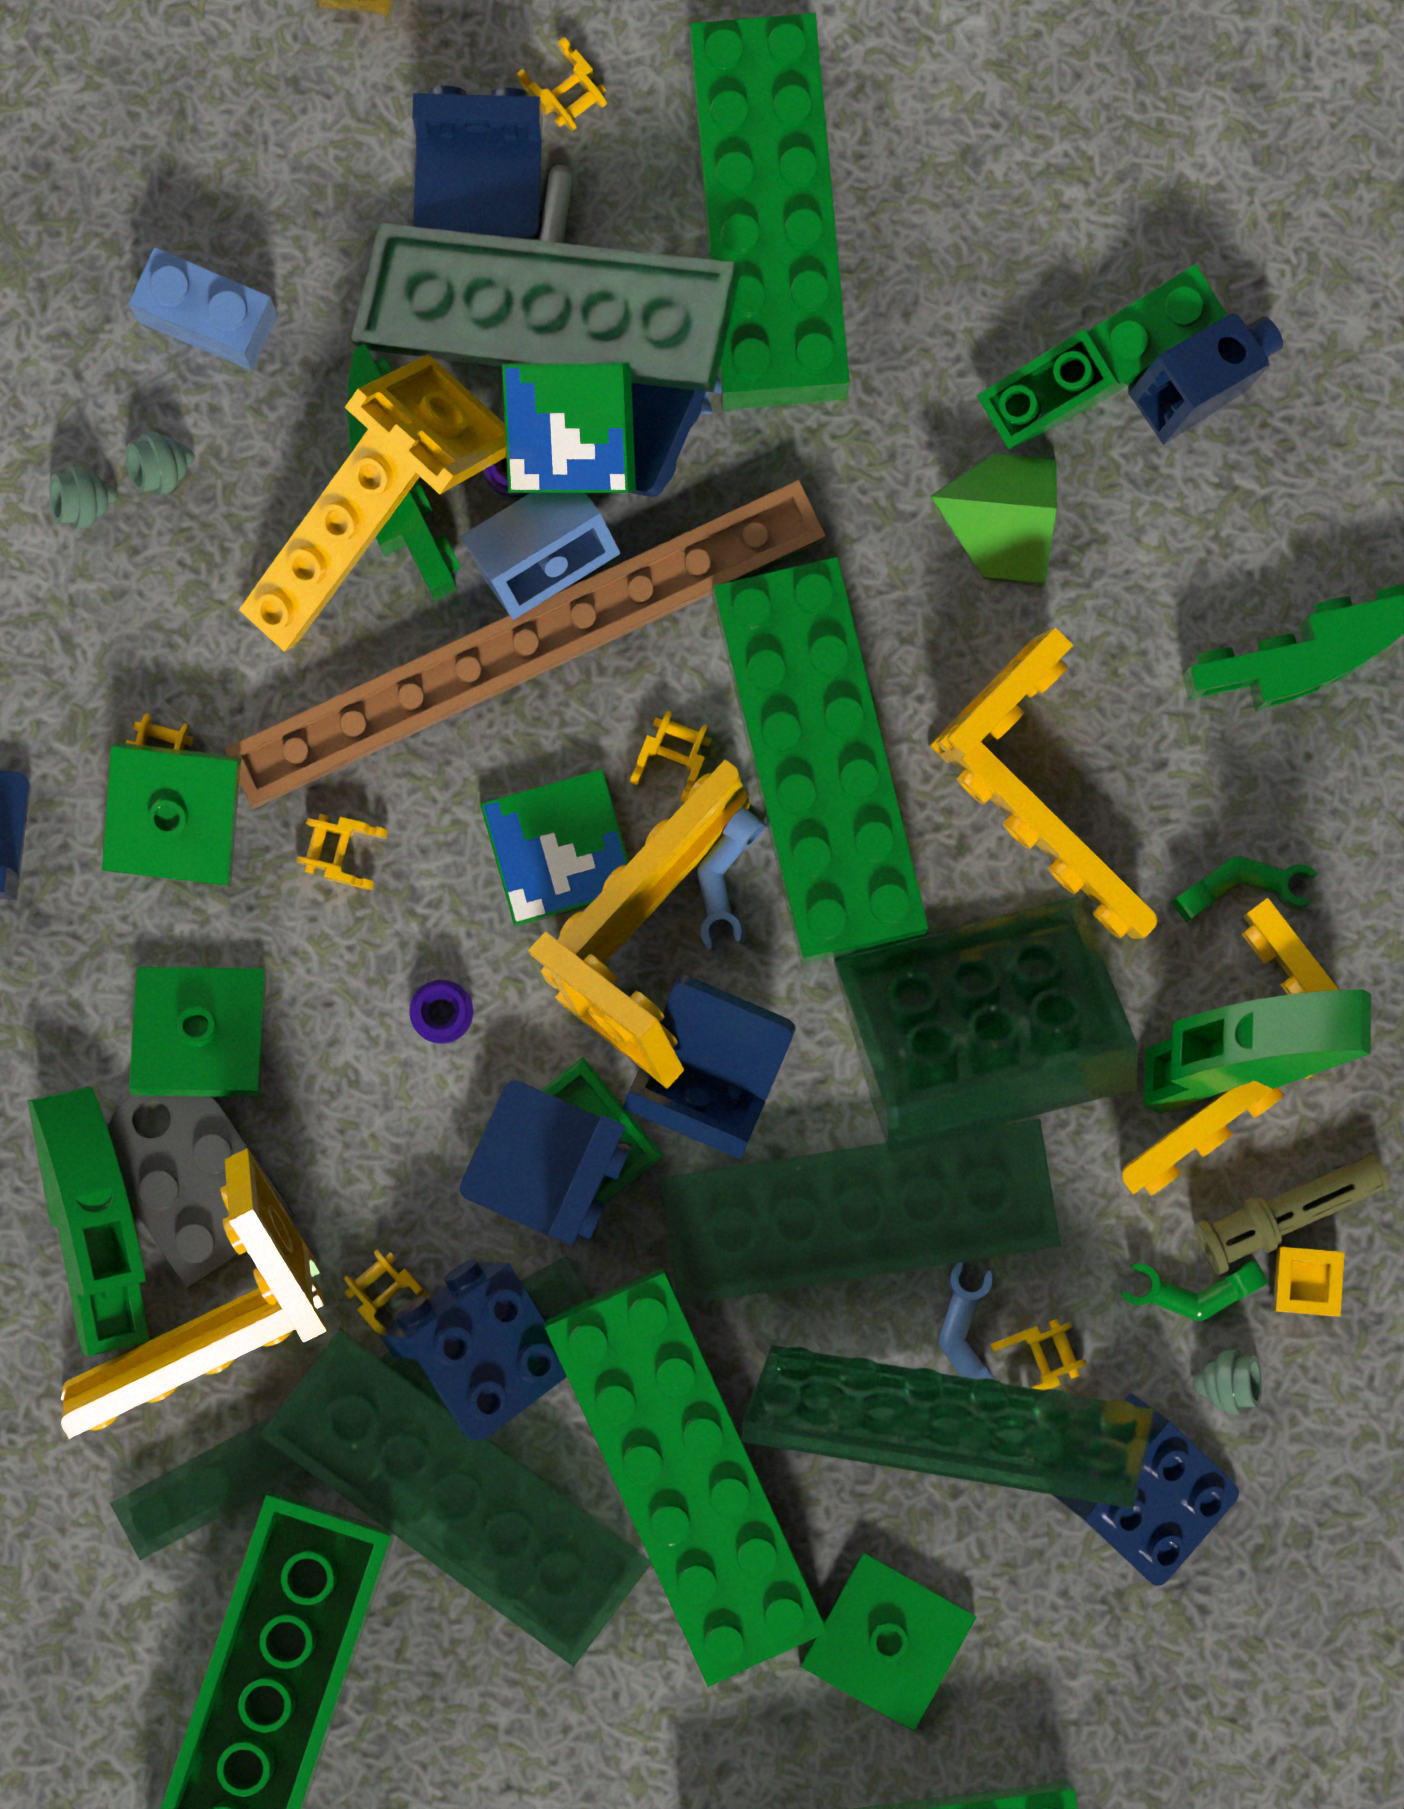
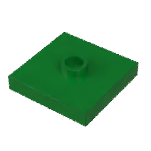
(171, 813)
(197, 1032)
(888, 1641)

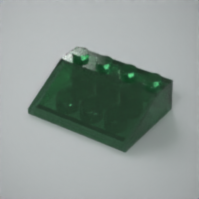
(986, 1024)

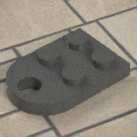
(178, 1180)

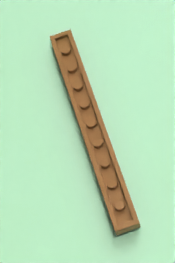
(526, 647)

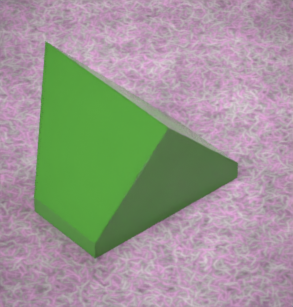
(1004, 515)

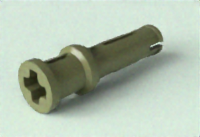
(1264, 1223)

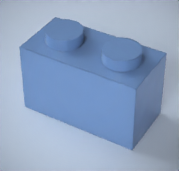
(203, 308)
(539, 547)

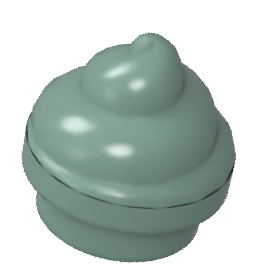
(157, 463)
(79, 497)
(1231, 1381)

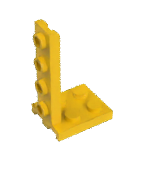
(417, 427)
(1027, 816)
(627, 899)
(1207, 1128)
(212, 1341)

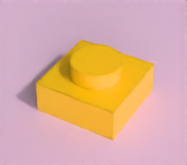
(1308, 1281)

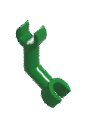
(1245, 871)
(1206, 1303)

